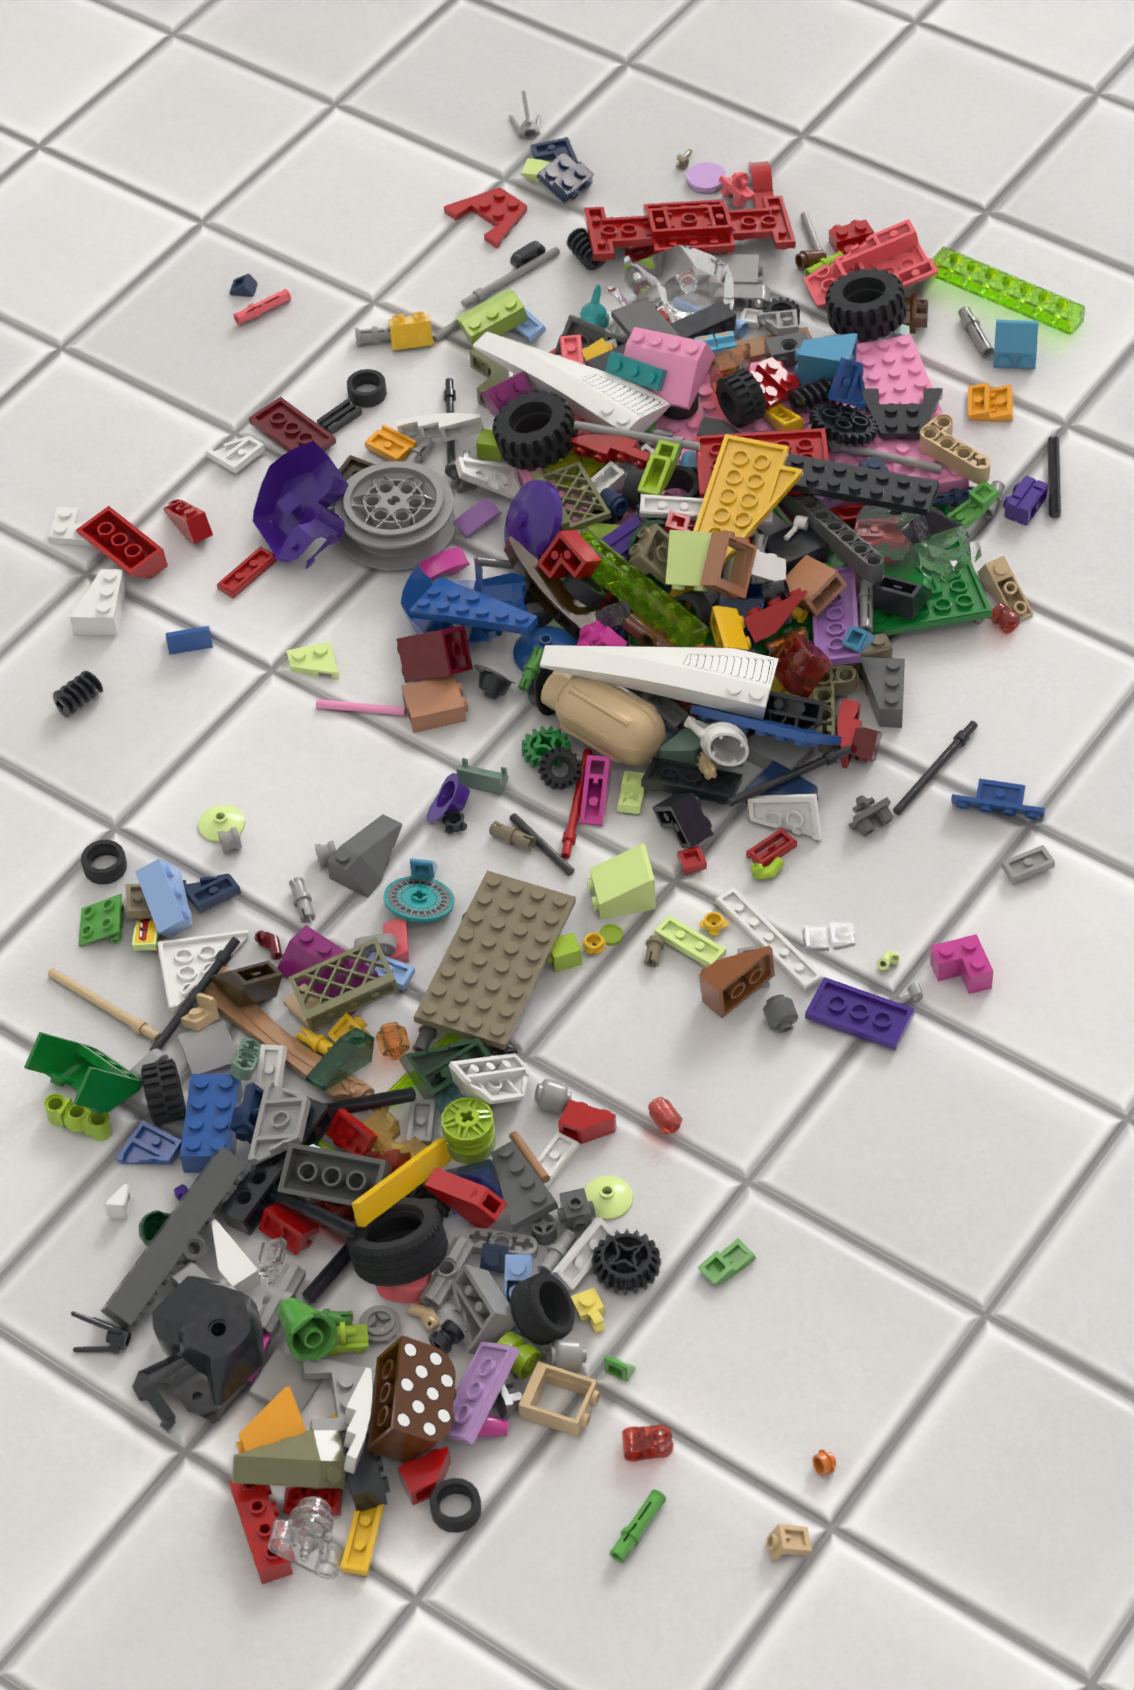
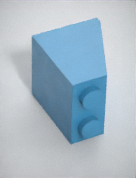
(821, 357)

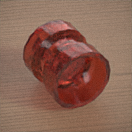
(1004, 618)

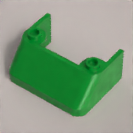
(96, 1076)

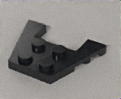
(902, 420)

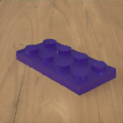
(859, 1013)

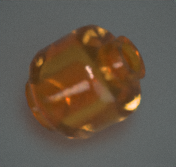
(393, 1040)

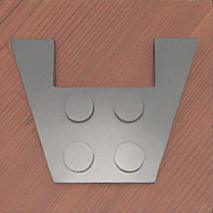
(344, 1382)

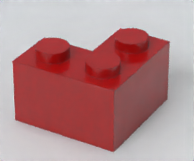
(568, 555)

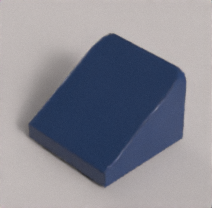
(244, 286)

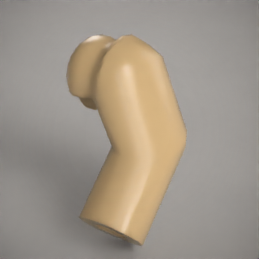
(428, 1316)

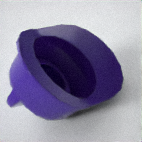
(450, 798)

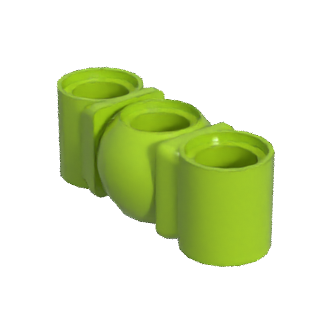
(77, 1118)

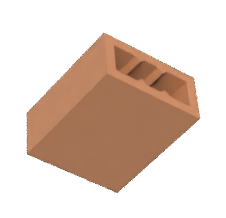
(819, 580)
(434, 703)

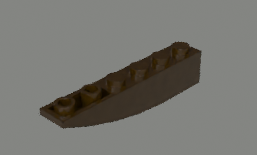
(549, 592)

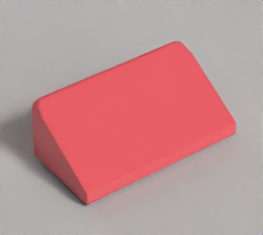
(398, 928)

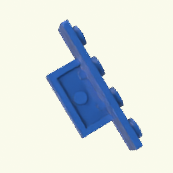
(1000, 797)

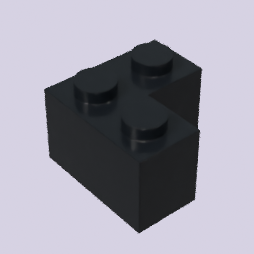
(685, 817)

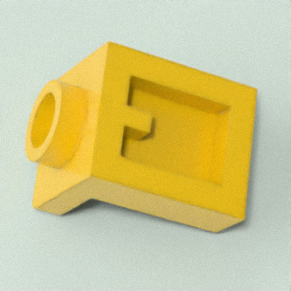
(346, 1024)

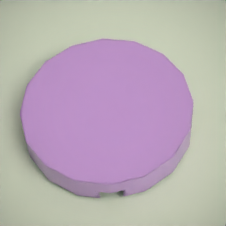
(705, 177)

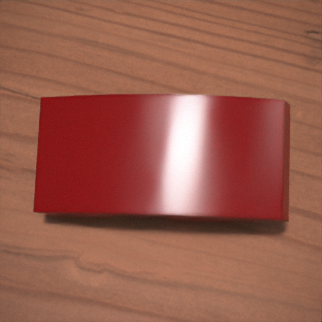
(332, 1496)

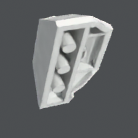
(491, 1078)

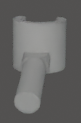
(915, 994)

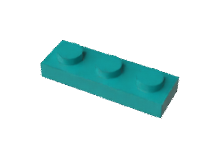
(636, 371)

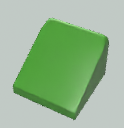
(618, 1368)

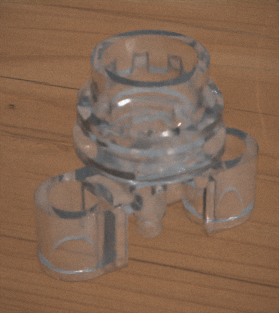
(307, 1538)

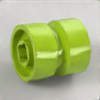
(527, 1357)

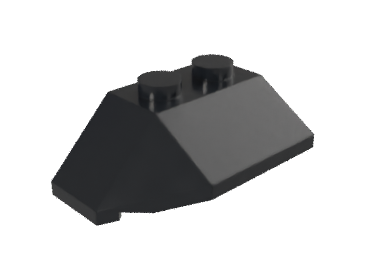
(794, 711)

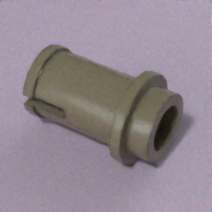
(654, 947)

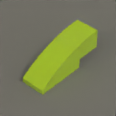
(660, 468)

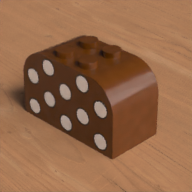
(411, 1400)

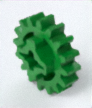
(542, 742)

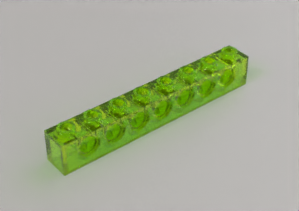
(1008, 291)
(644, 595)

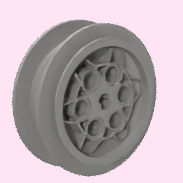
(396, 515)

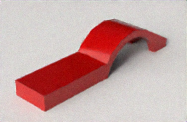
(761, 181)

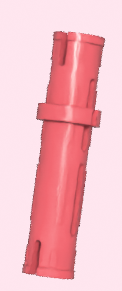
(254, 311)

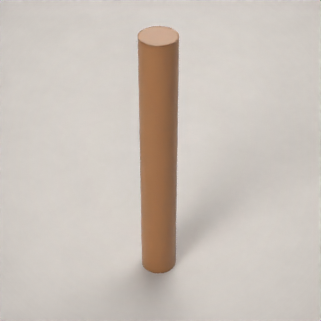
(529, 1156)

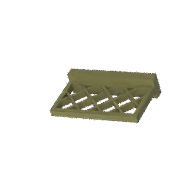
(568, 514)
(346, 1001)

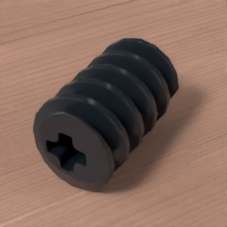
(579, 244)
(810, 395)
(76, 691)

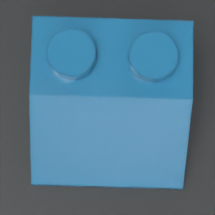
(1015, 344)

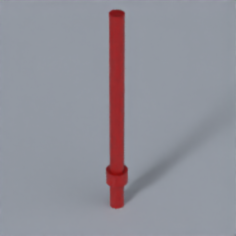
(569, 836)

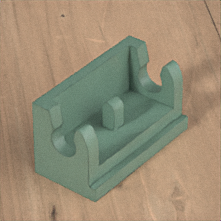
(482, 779)

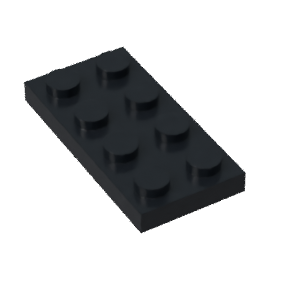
(687, 778)

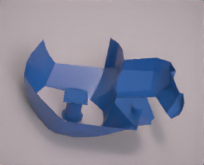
(506, 588)

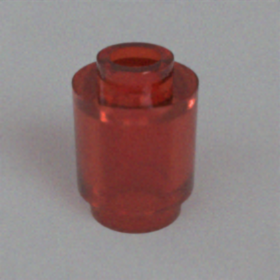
(664, 1115)

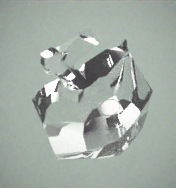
(679, 280)

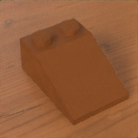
(735, 978)

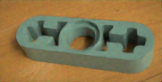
(246, 1059)

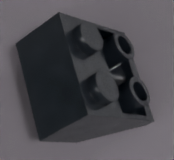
(899, 596)

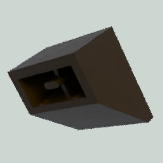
(249, 983)

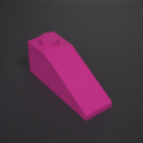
(595, 789)

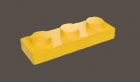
(362, 1541)

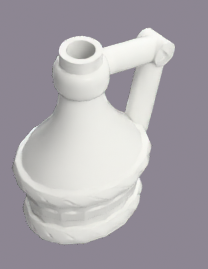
(720, 741)

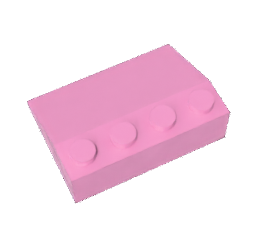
(682, 357)

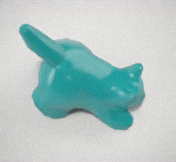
(594, 311)

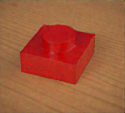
(691, 860)

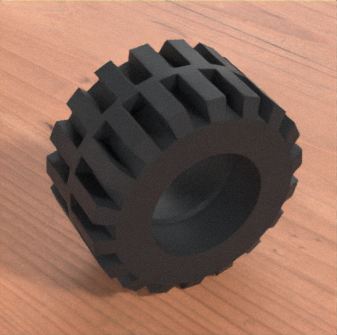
(741, 398)
(163, 1091)

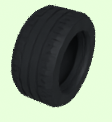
(399, 1244)

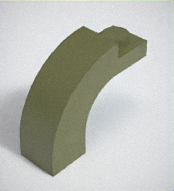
(490, 369)

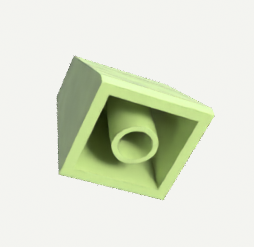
(686, 559)
(623, 884)

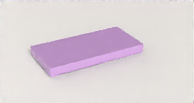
(480, 1389)

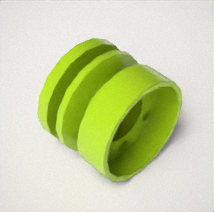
(468, 1130)

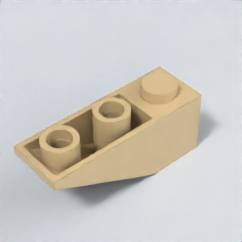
(1004, 587)

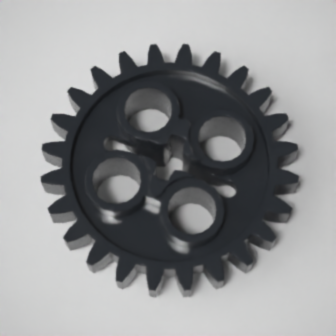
(844, 423)

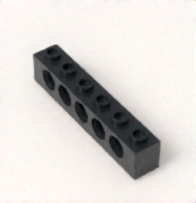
(252, 1195)

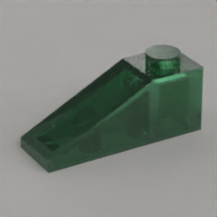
(344, 1058)

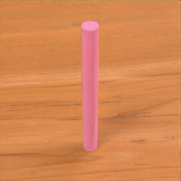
(360, 707)

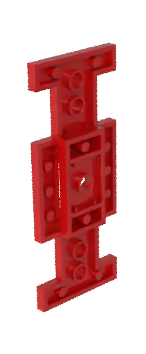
(689, 219)

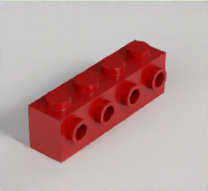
(257, 1518)

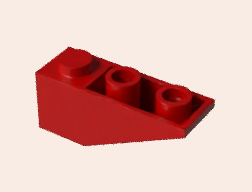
(189, 520)
(769, 620)
(467, 1198)

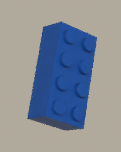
(209, 1119)

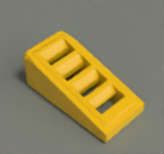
(785, 420)

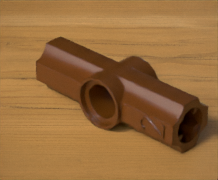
(646, 633)

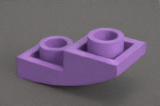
(476, 517)

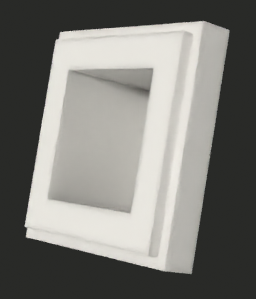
(119, 1204)

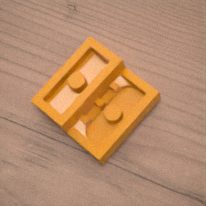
(990, 403)

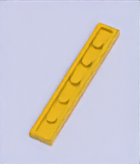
(400, 1182)

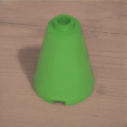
(306, 1330)

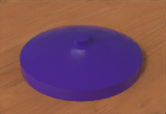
(534, 516)

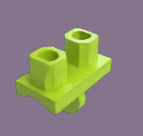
(350, 1339)

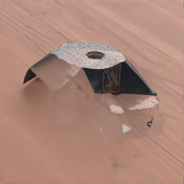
(916, 542)

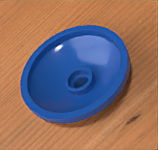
(540, 637)

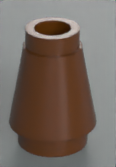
(808, 258)

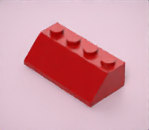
(124, 544)

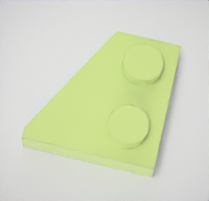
(313, 660)

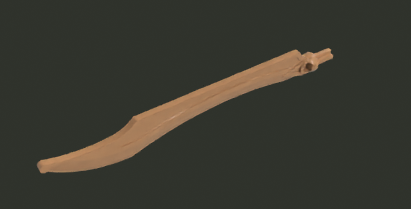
(300, 1058)

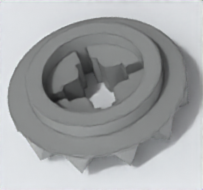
(387, 1316)

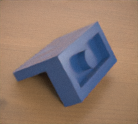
(189, 640)

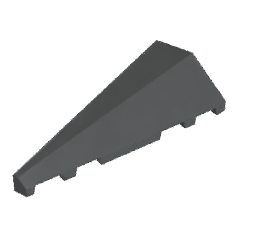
(589, 333)

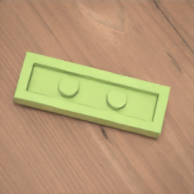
(689, 941)

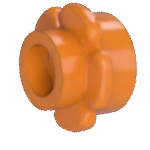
(824, 1462)

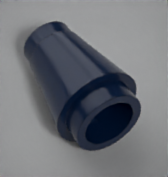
(615, 502)

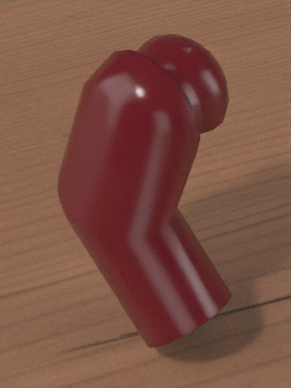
(269, 942)

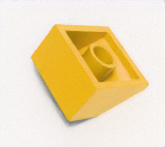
(728, 628)

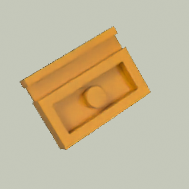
(390, 444)

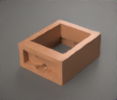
(741, 568)

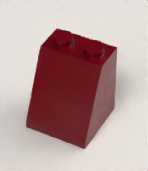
(434, 654)

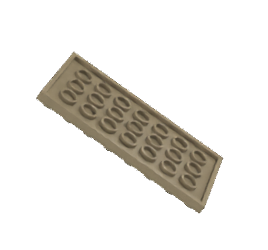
(495, 960)

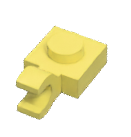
(589, 1307)

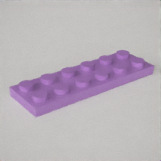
(835, 620)

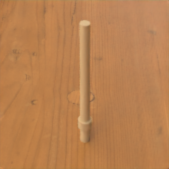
(137, 1025)

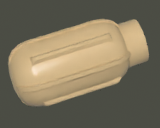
(605, 717)

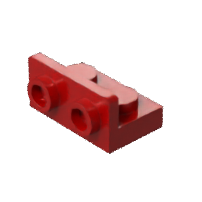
(351, 1134)

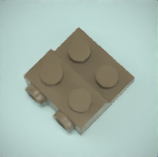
(651, 552)

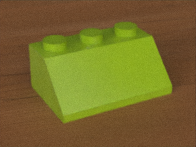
(493, 316)

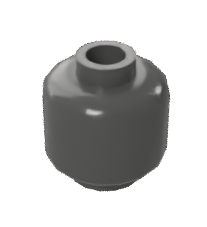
(780, 1013)

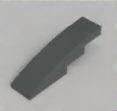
(669, 710)

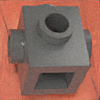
(575, 1210)

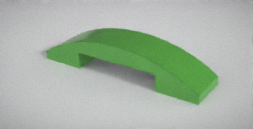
(978, 503)

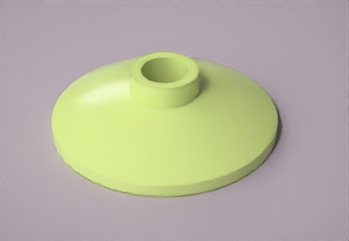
(220, 819)
(611, 1205)

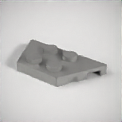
(279, 1121)

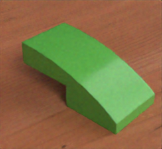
(728, 1263)

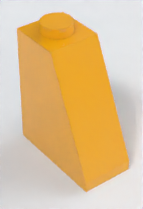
(273, 1423)

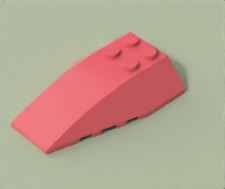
(890, 249)

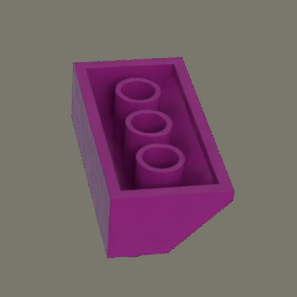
(312, 948)

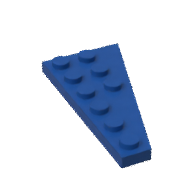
(463, 606)
(767, 728)

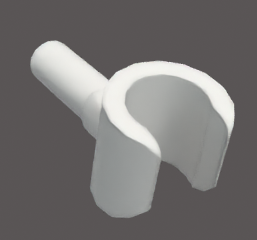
(800, 522)

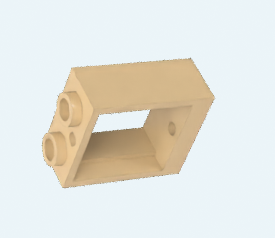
(564, 1379)

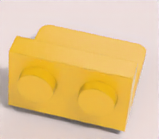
(410, 331)

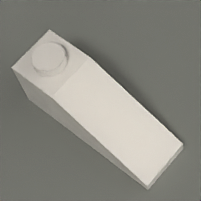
(233, 1264)

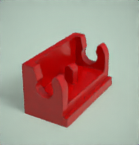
(286, 1223)

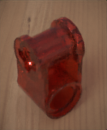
(644, 1443)

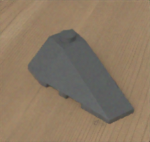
(363, 857)

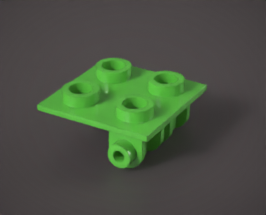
(102, 921)

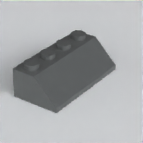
(329, 1174)

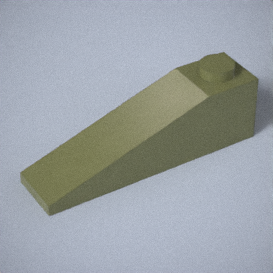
(304, 1460)

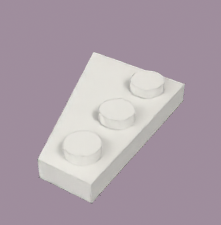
(489, 475)
(791, 812)

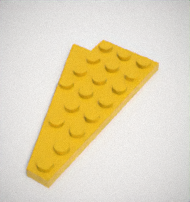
(744, 487)

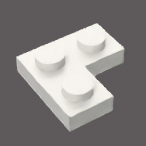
(64, 527)

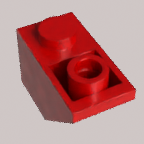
(586, 1122)
(424, 1473)

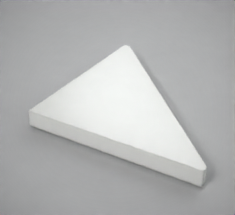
(188, 960)

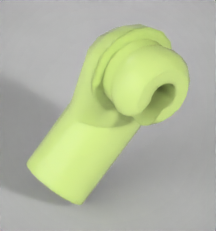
(887, 959)

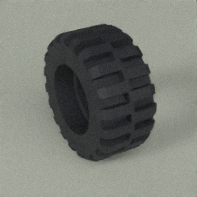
(866, 304)
(529, 413)

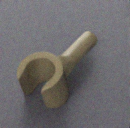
(683, 159)

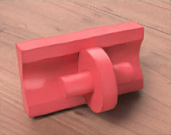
(737, 186)

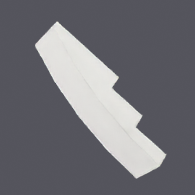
(445, 425)
(613, 475)
(358, 1416)

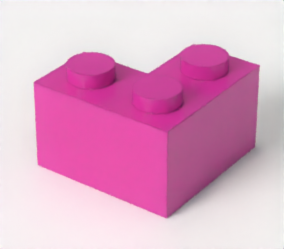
(598, 635)
(965, 959)

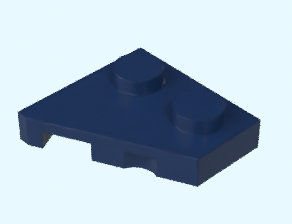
(211, 891)

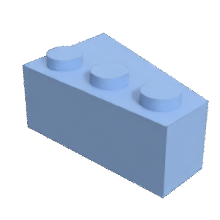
(165, 897)

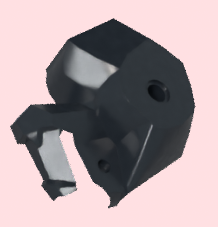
(210, 1346)

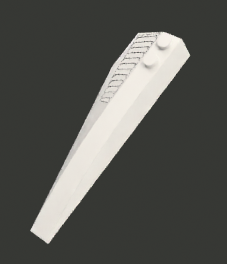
(589, 391)
(703, 676)

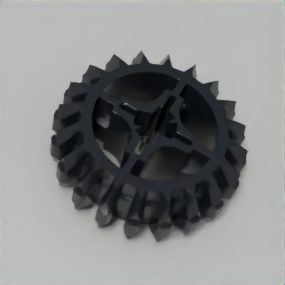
(623, 1270)

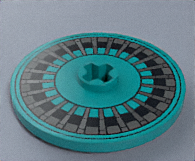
(418, 899)

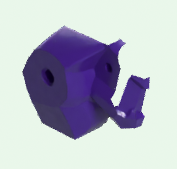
(296, 500)

